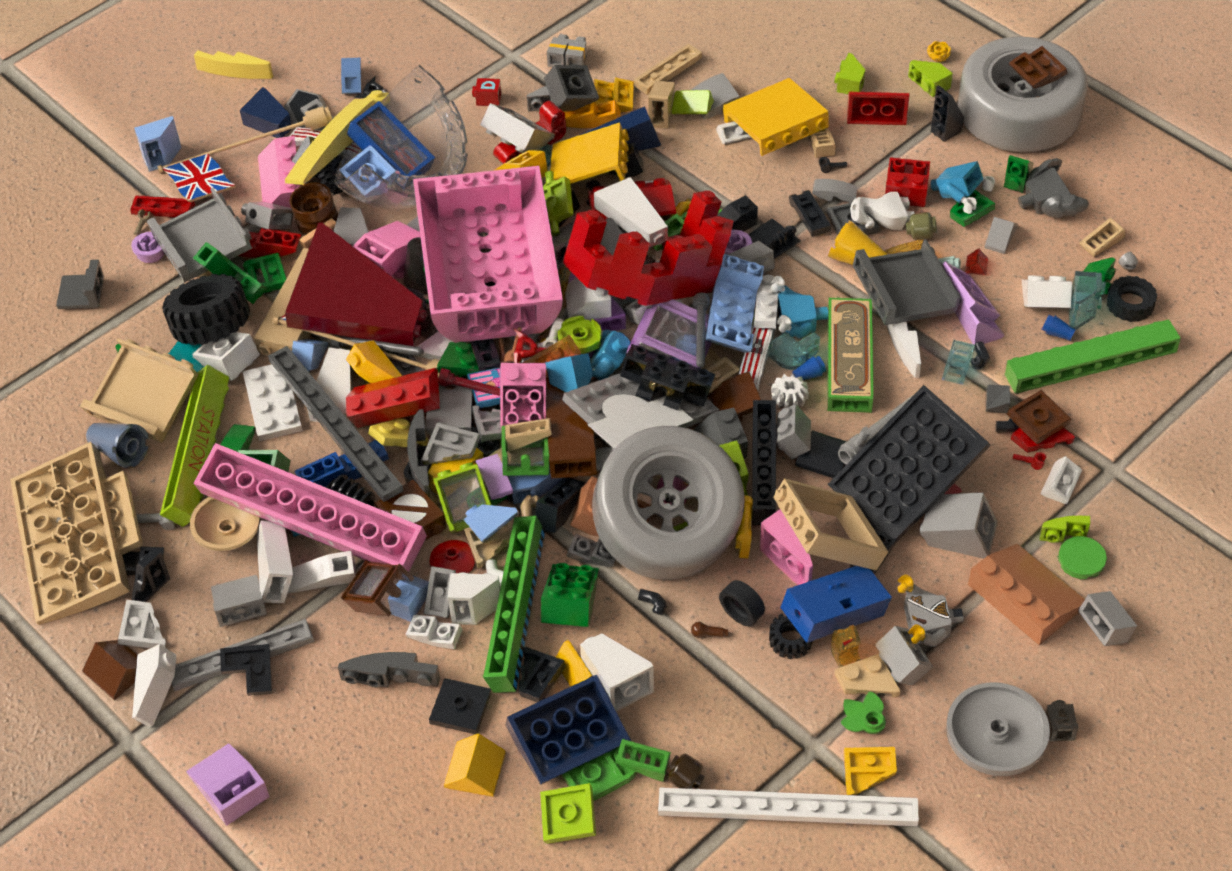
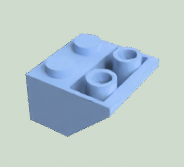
(158, 142)

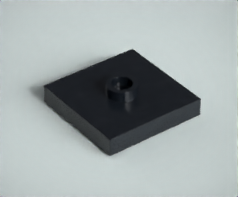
(460, 706)

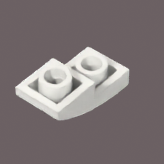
(434, 633)

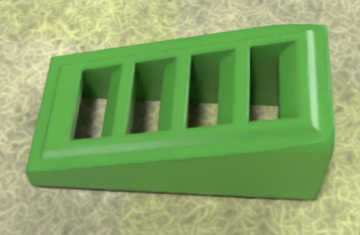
(654, 754)

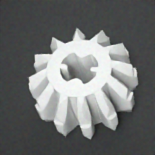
(789, 391)

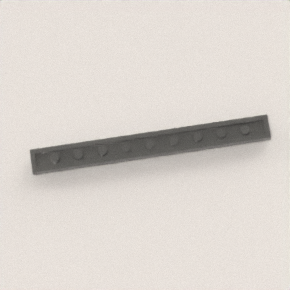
(336, 424)

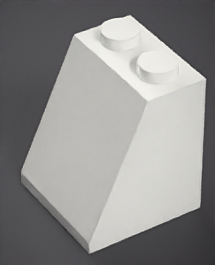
(621, 671)

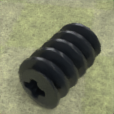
(351, 489)

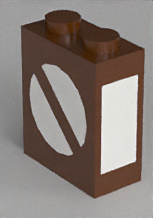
(415, 507)

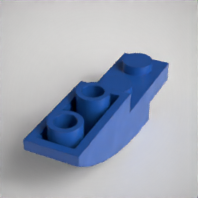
(332, 466)

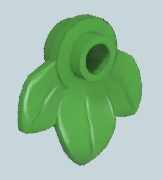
(860, 714)

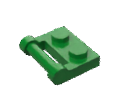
(271, 270)

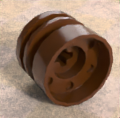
(311, 205)

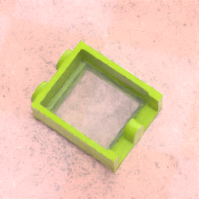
(459, 493)

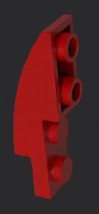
(271, 242)

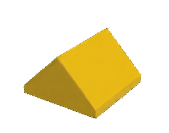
(475, 766)

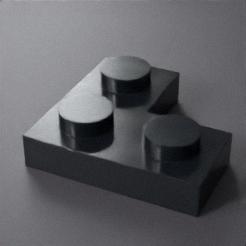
(254, 661)

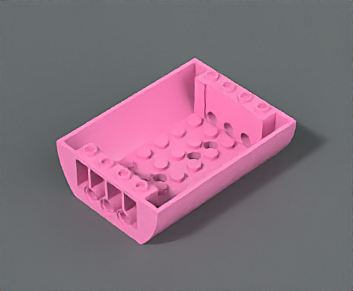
(521, 258)

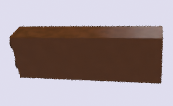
(571, 438)

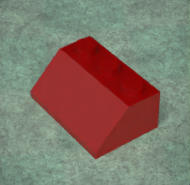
(877, 108)

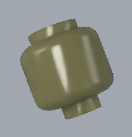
(921, 226)

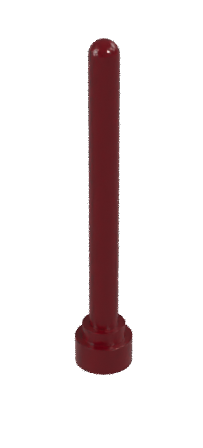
(447, 378)

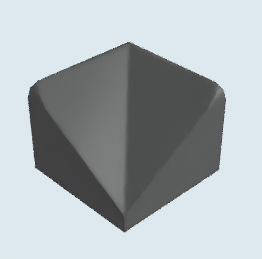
(997, 398)

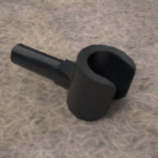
(826, 166)

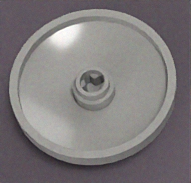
(997, 729)

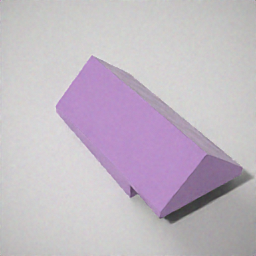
(974, 309)

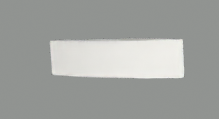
(906, 346)

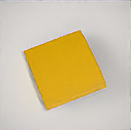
(619, 90)

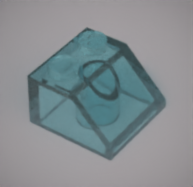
(1085, 297)

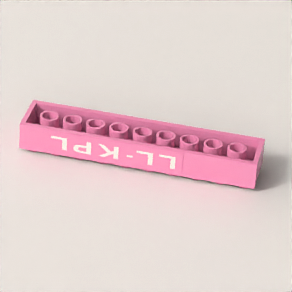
(309, 508)

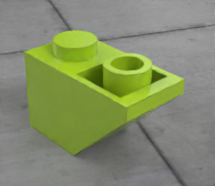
(851, 75)
(930, 75)

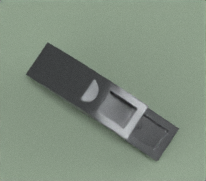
(380, 668)

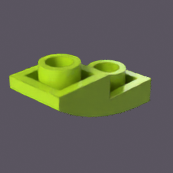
(1057, 528)

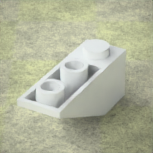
(324, 572)

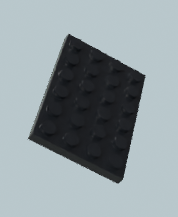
(910, 463)

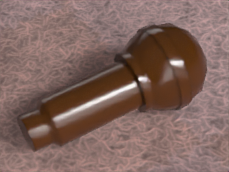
(700, 630)

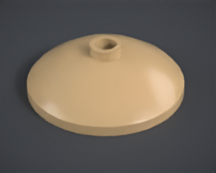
(214, 517)

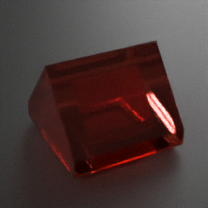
(976, 263)

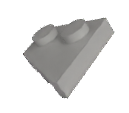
(450, 444)

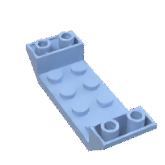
(734, 304)

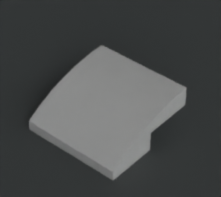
(721, 91)

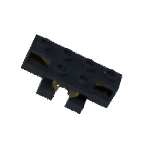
(674, 377)

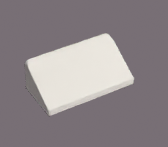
(731, 133)
(1061, 480)

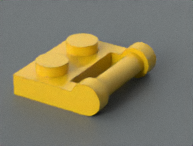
(744, 534)

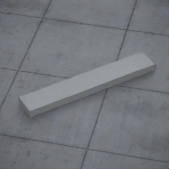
(209, 664)

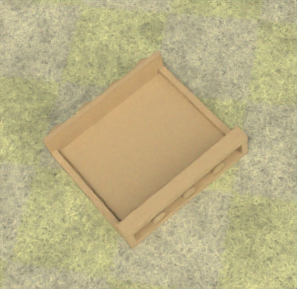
(142, 389)

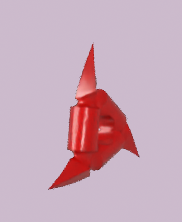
(525, 340)

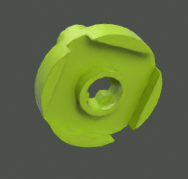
(590, 330)

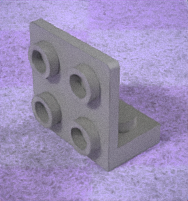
(238, 600)

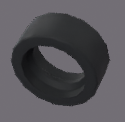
(742, 603)

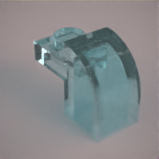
(792, 354)

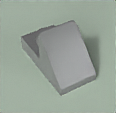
(437, 592)

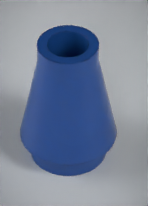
(1056, 327)
(810, 369)

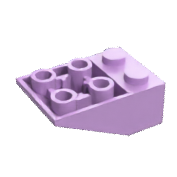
(229, 783)

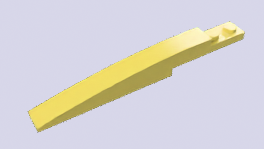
(331, 140)

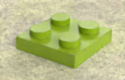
(568, 813)

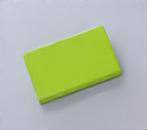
(692, 102)

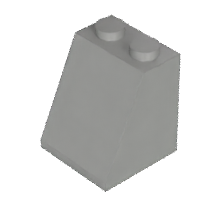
(960, 524)

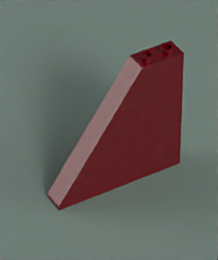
(351, 295)

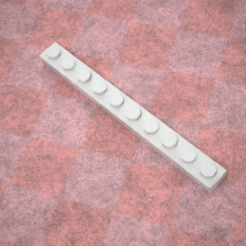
(788, 806)

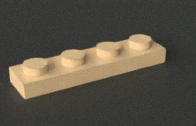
(668, 68)

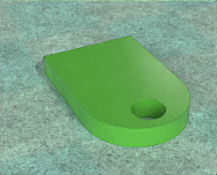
(602, 774)

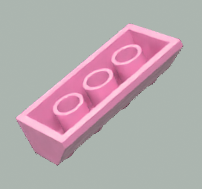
(274, 166)

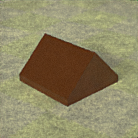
(111, 667)

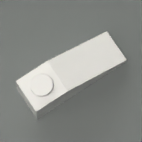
(153, 679)

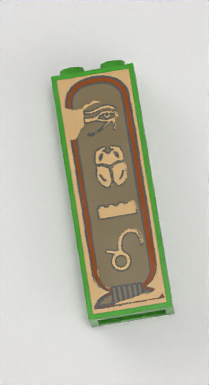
(850, 355)

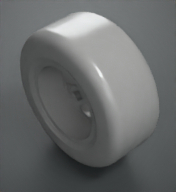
(1017, 117)
(668, 453)

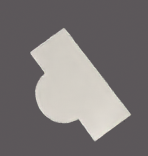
(632, 414)

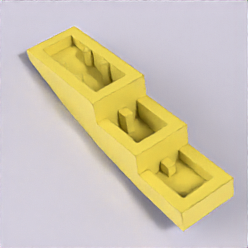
(235, 66)

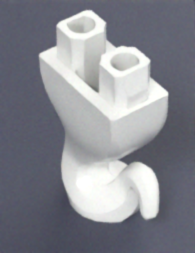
(888, 211)

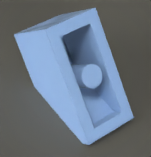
(309, 352)
(488, 519)
(411, 599)

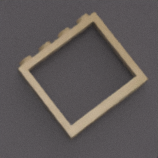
(862, 550)

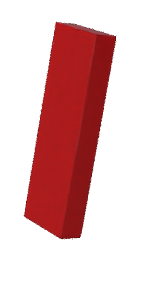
(161, 206)

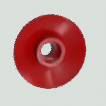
(461, 561)

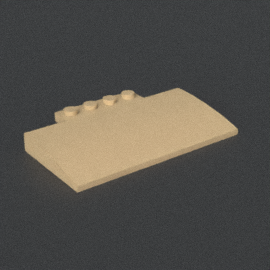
(77, 559)

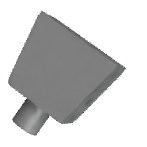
(261, 215)

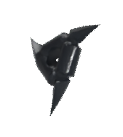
(368, 88)

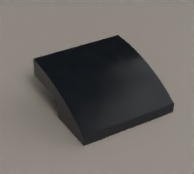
(822, 456)

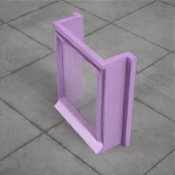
(670, 329)

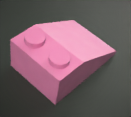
(784, 548)

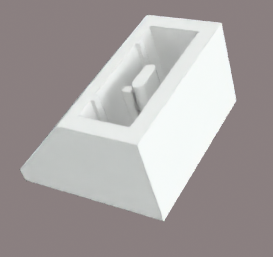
(1047, 293)
(472, 597)

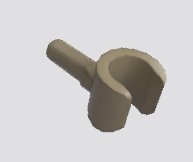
(142, 221)

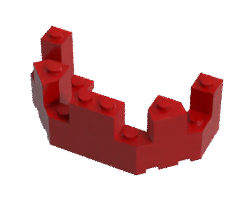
(685, 268)

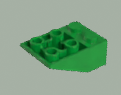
(569, 595)

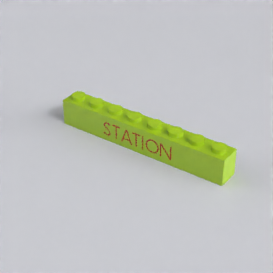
(194, 444)

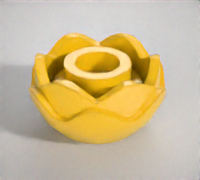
(939, 51)

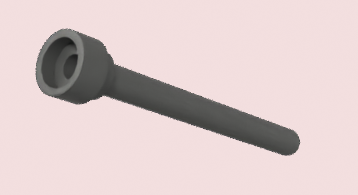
(701, 303)
(385, 346)

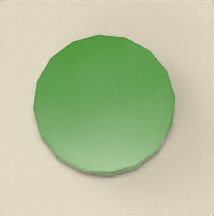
(1082, 557)

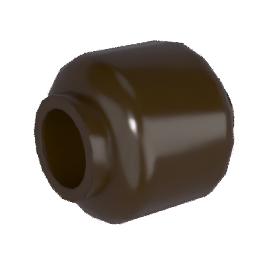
(685, 772)

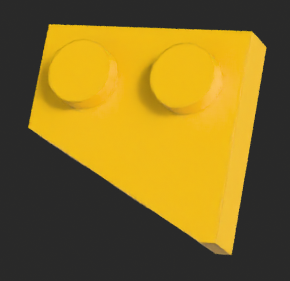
(868, 767)

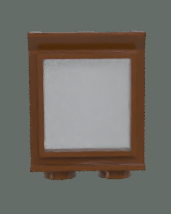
(370, 586)

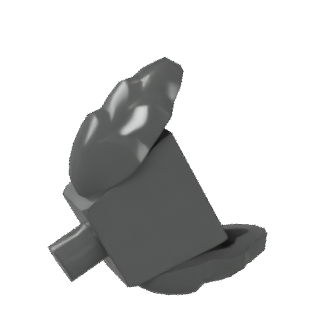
(1049, 193)

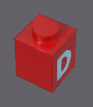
(487, 91)

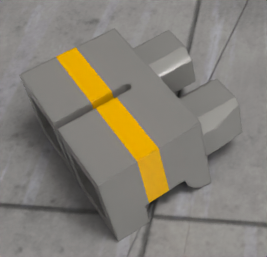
(566, 51)

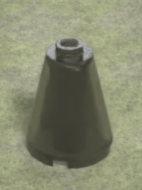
(414, 264)

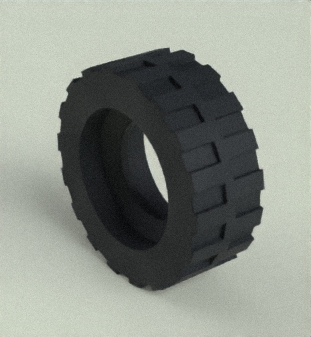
(1135, 286)

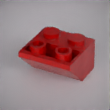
(908, 179)

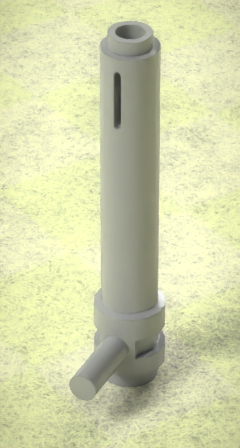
(858, 441)

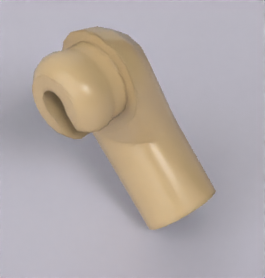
(527, 505)

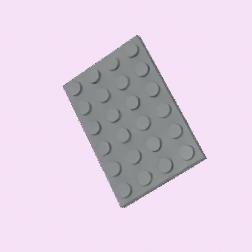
(588, 400)

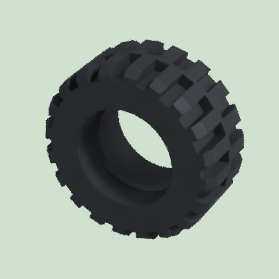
(206, 309)

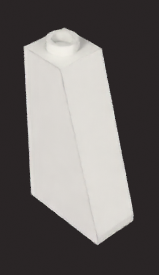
(631, 211)
(336, 378)
(273, 562)

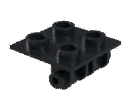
(775, 237)

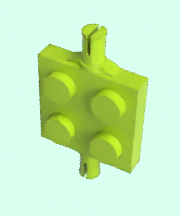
(558, 200)

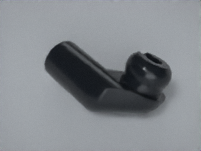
(653, 598)

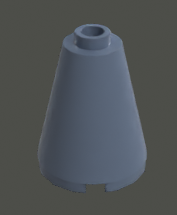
(119, 442)

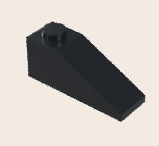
(742, 212)
(558, 504)

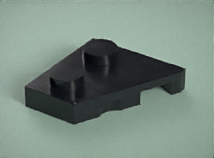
(539, 674)

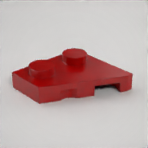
(1028, 445)

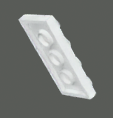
(271, 403)

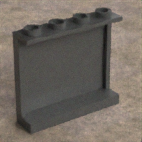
(907, 284)

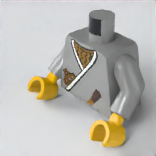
(927, 614)

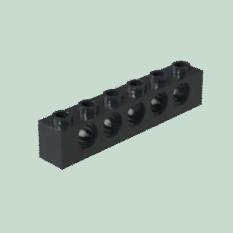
(763, 460)

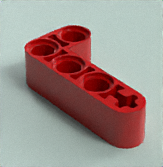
(551, 119)

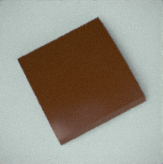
(1038, 67)
(736, 393)

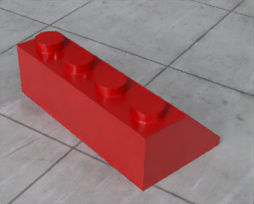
(658, 193)
(393, 398)

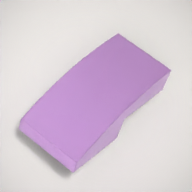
(492, 474)

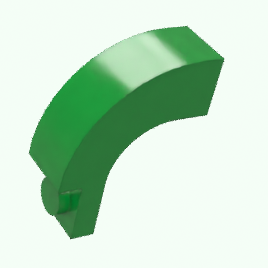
(219, 264)

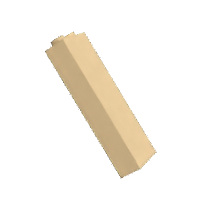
(275, 337)

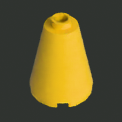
(852, 239)

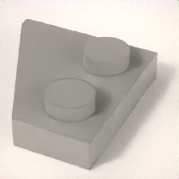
(487, 424)

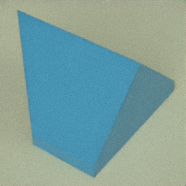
(570, 372)

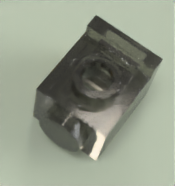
(1061, 721)

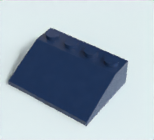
(566, 729)

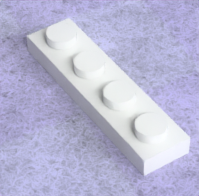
(766, 305)

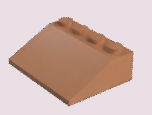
(1025, 592)

